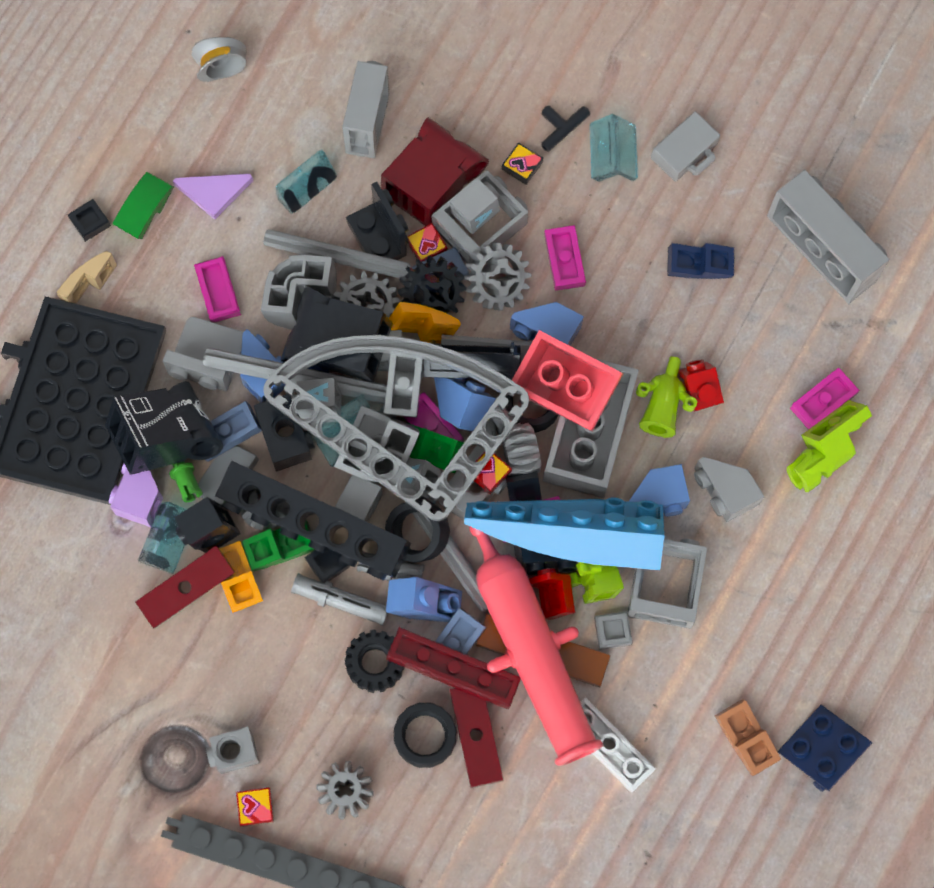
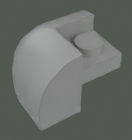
(287, 282)
(388, 432)

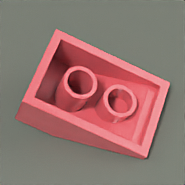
(566, 380)

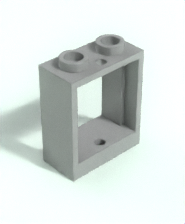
(366, 109)
(458, 238)
(667, 613)

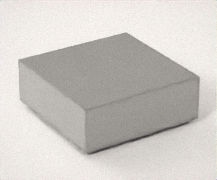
(613, 630)

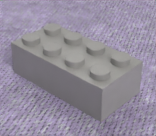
(827, 236)
(584, 457)

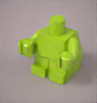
(599, 581)

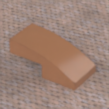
(747, 737)

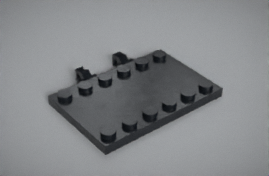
(63, 394)

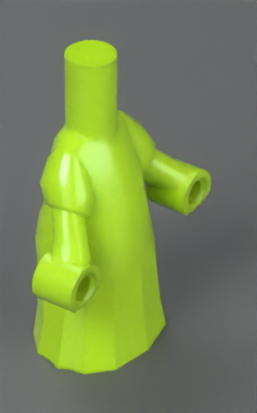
(663, 406)

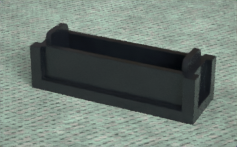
(500, 358)

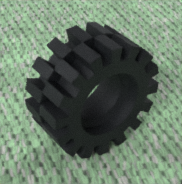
(355, 669)

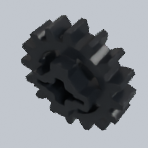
(441, 279)

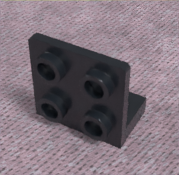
(378, 227)

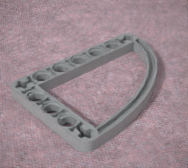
(374, 451)

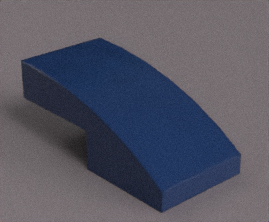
(702, 262)

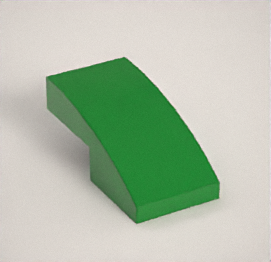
(142, 204)
(435, 448)
(274, 548)

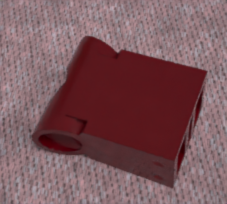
(431, 171)

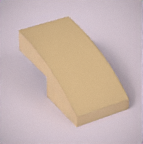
(93, 272)

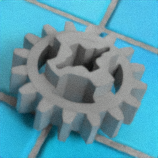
(495, 264)
(367, 292)

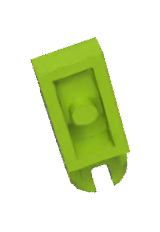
(827, 445)

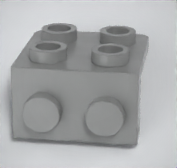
(190, 350)

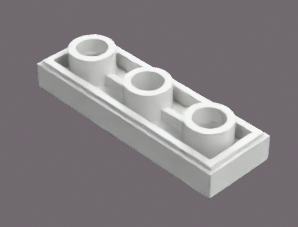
(624, 760)

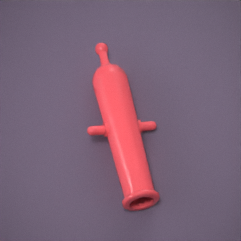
(534, 652)

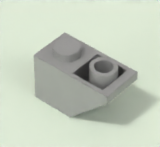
(729, 486)

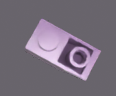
(136, 497)

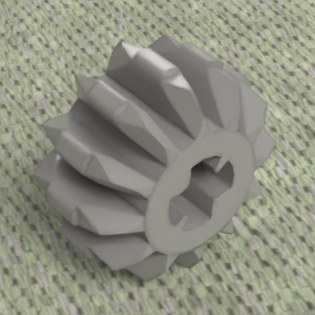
(522, 450)
(344, 778)

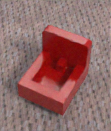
(702, 383)
(554, 593)

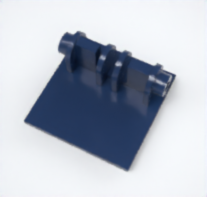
(824, 748)

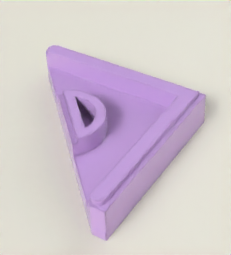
(213, 192)

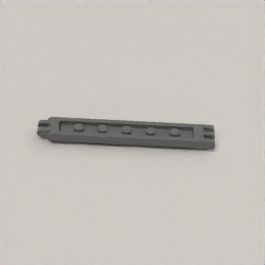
(264, 857)

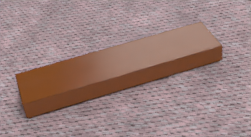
(580, 661)

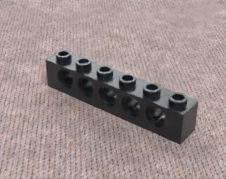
(241, 480)

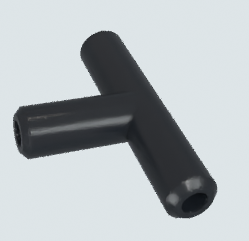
(563, 126)

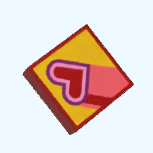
(426, 242)
(493, 473)
(255, 807)

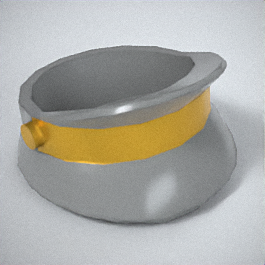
(219, 58)

